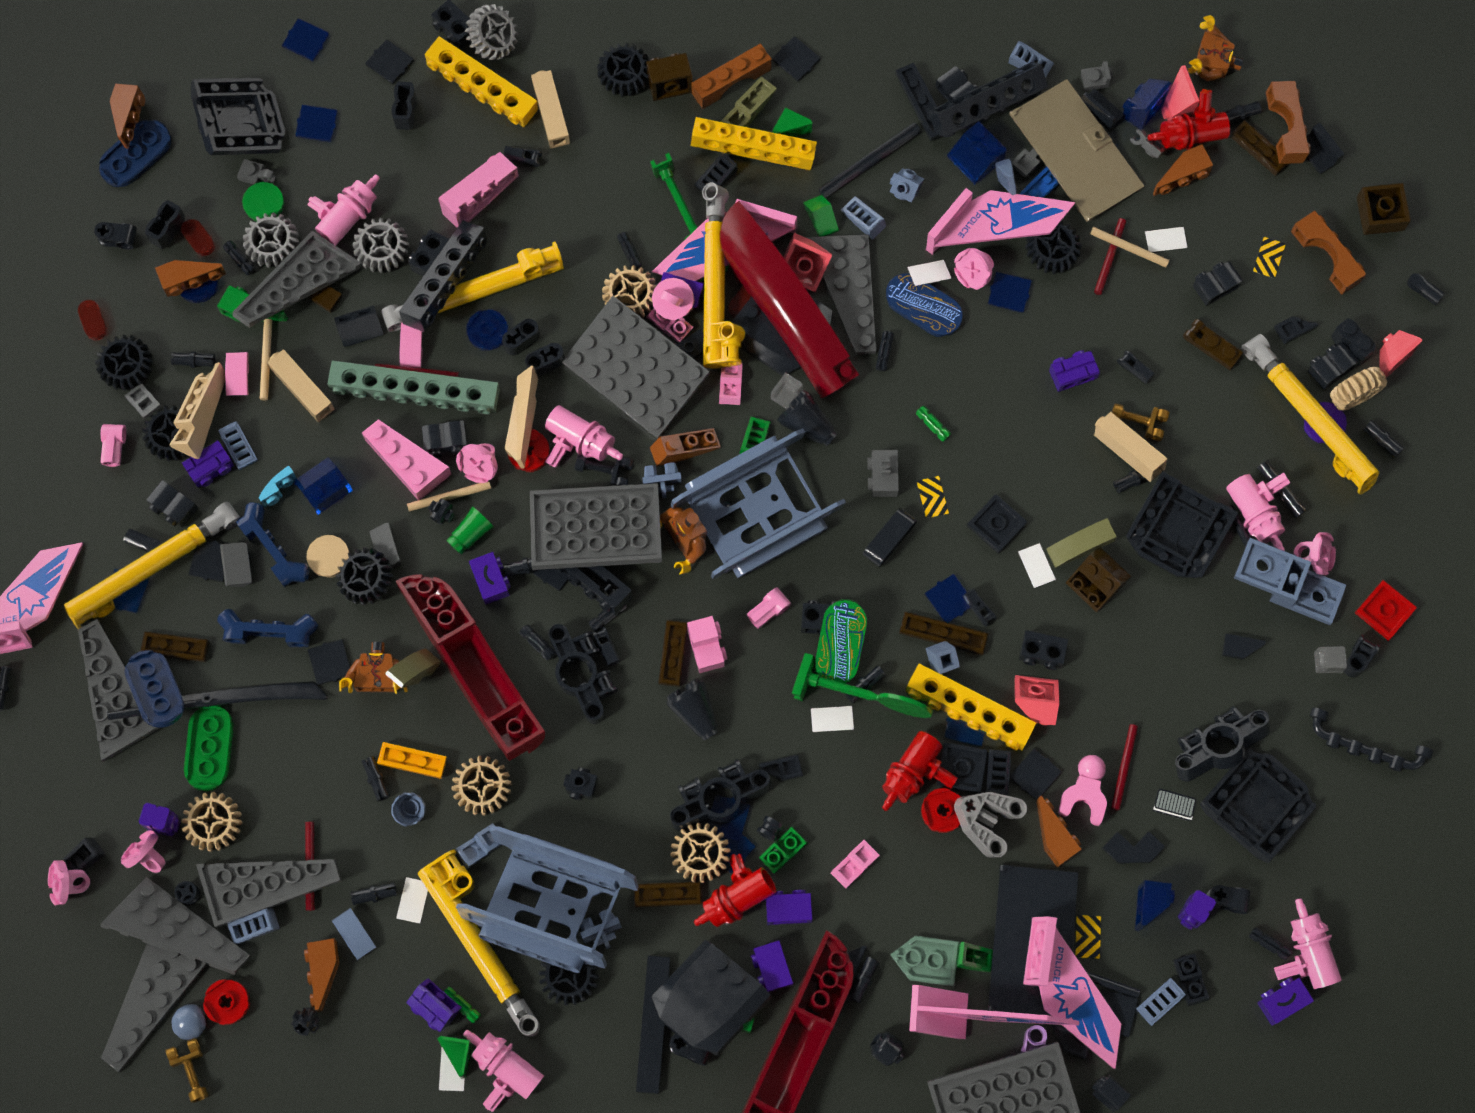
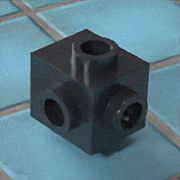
(582, 791)

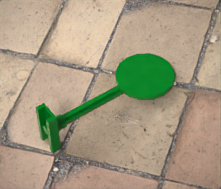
(664, 170)
(895, 702)

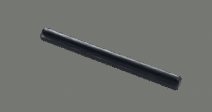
(869, 160)

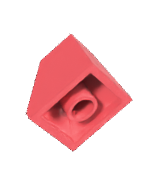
(1181, 97)
(807, 260)
(1397, 350)
(1038, 698)

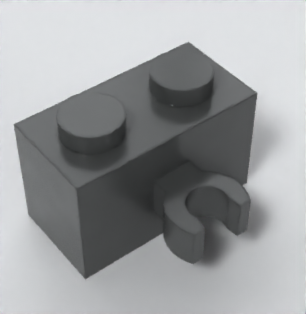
(883, 473)

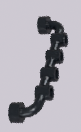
(1356, 747)

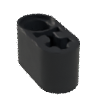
(527, 339)
(546, 351)

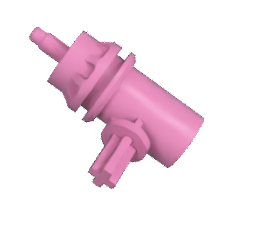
(342, 216)
(587, 437)
(1252, 501)
(1316, 954)
(510, 1068)

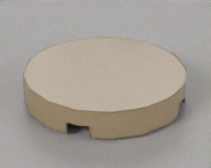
(326, 555)

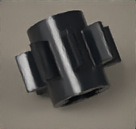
(441, 511)
(305, 1021)

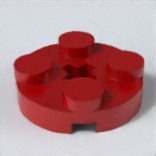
(539, 453)
(932, 803)
(213, 1001)

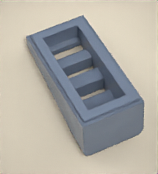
(1032, 54)
(1005, 175)
(872, 226)
(229, 430)
(271, 921)
(1162, 989)

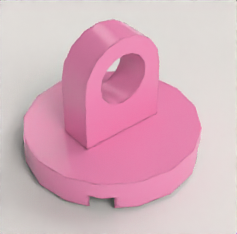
(974, 268)
(673, 298)
(477, 462)
(1321, 553)
(144, 853)
(62, 880)

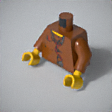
(1214, 53)
(687, 534)
(369, 672)

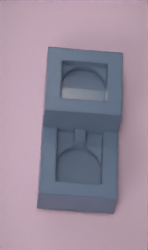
(477, 847)
(353, 933)

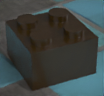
(669, 76)
(1383, 209)

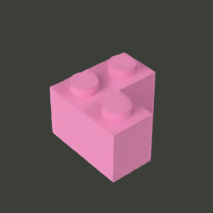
(705, 644)

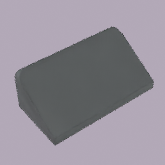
(384, 542)
(236, 564)

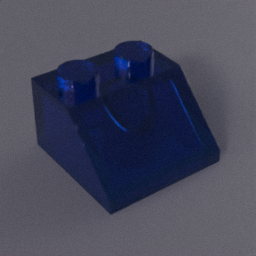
(1146, 102)
(977, 153)
(323, 485)
(1151, 901)

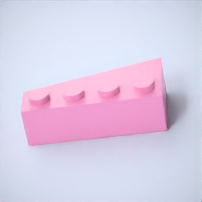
(478, 189)
(409, 462)

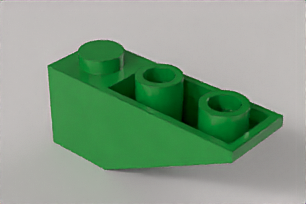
(234, 297)

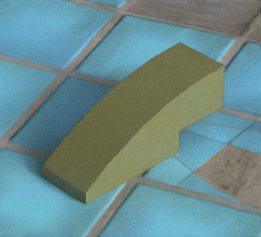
(1081, 543)
(413, 668)

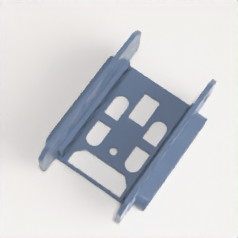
(705, 494)
(536, 855)

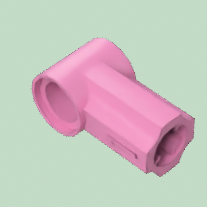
(112, 438)
(773, 604)

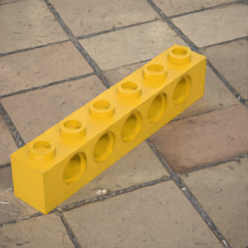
(442, 51)
(753, 143)
(964, 696)

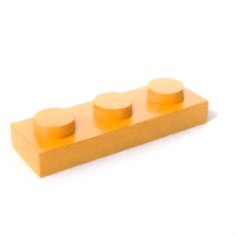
(412, 760)

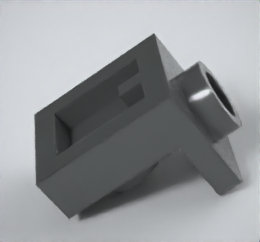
(1096, 77)

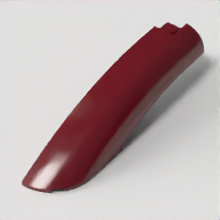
(785, 301)
(472, 664)
(803, 1030)

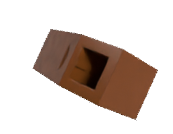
(126, 106)
(1189, 166)
(183, 275)
(683, 446)
(1056, 839)
(323, 962)

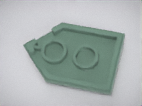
(928, 960)

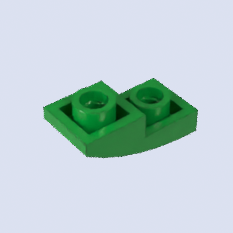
(783, 850)

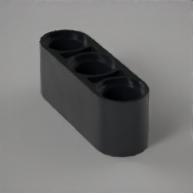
(889, 537)

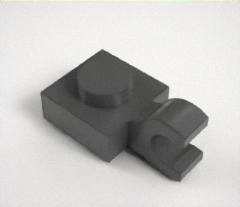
(1152, 148)
(1026, 162)
(254, 172)

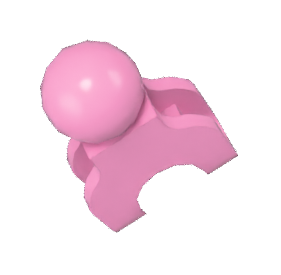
(1087, 789)

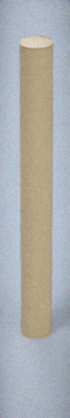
(1129, 247)
(266, 351)
(449, 495)

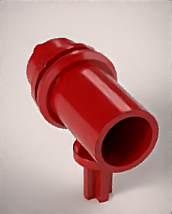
(1186, 131)
(907, 775)
(730, 902)

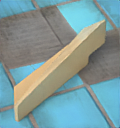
(198, 412)
(522, 416)

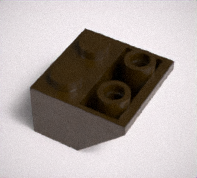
(1098, 579)

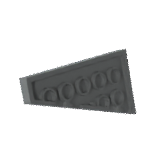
(302, 273)
(851, 287)
(109, 693)
(250, 887)
(169, 925)
(154, 991)

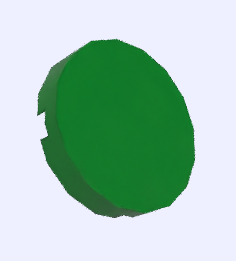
(262, 199)

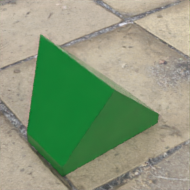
(458, 1052)

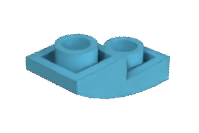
(271, 493)

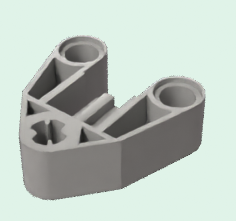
(977, 833)

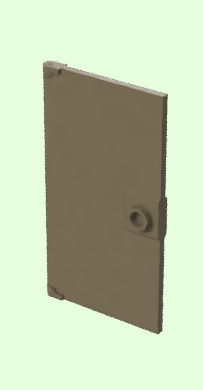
(1076, 150)

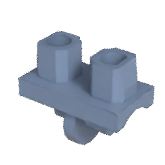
(670, 477)
(590, 932)

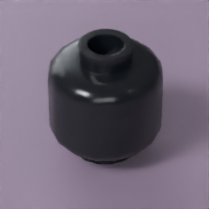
(887, 1048)

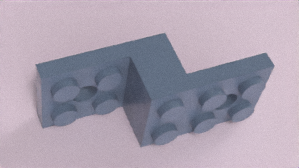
(1290, 581)

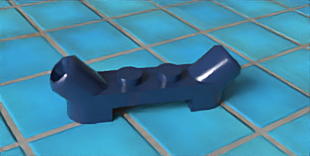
(284, 570)
(237, 631)

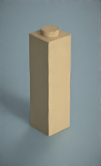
(550, 109)
(300, 385)
(1130, 446)

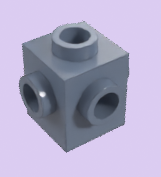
(906, 184)

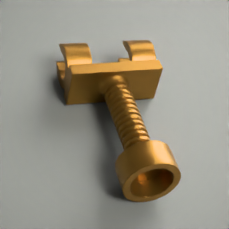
(1158, 414)
(197, 1092)

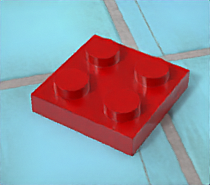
(1385, 610)

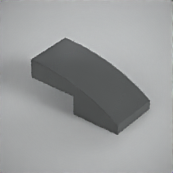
(143, 401)

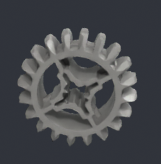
(502, 37)
(388, 232)
(263, 251)

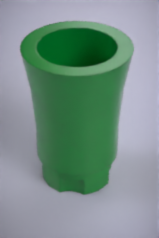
(469, 531)

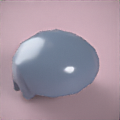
(408, 809)
(189, 1022)

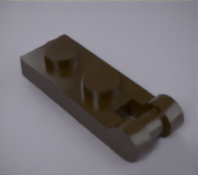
(1212, 344)

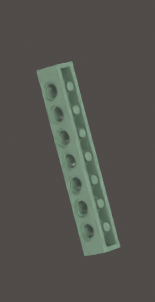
(342, 371)

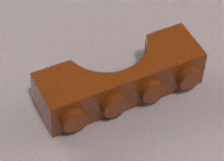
(747, 65)
(1284, 100)
(1314, 232)

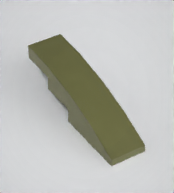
(750, 103)

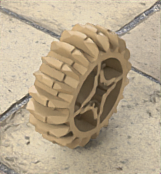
(643, 283)
(1358, 388)
(492, 785)
(193, 820)
(708, 846)

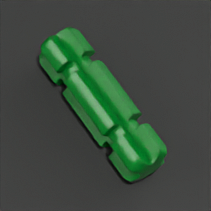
(933, 423)
(472, 1014)

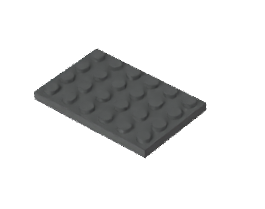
(636, 367)
(595, 526)
(1014, 1084)

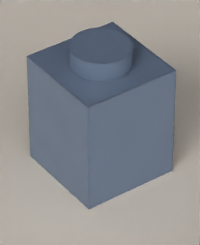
(942, 657)

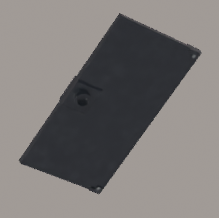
(1021, 896)

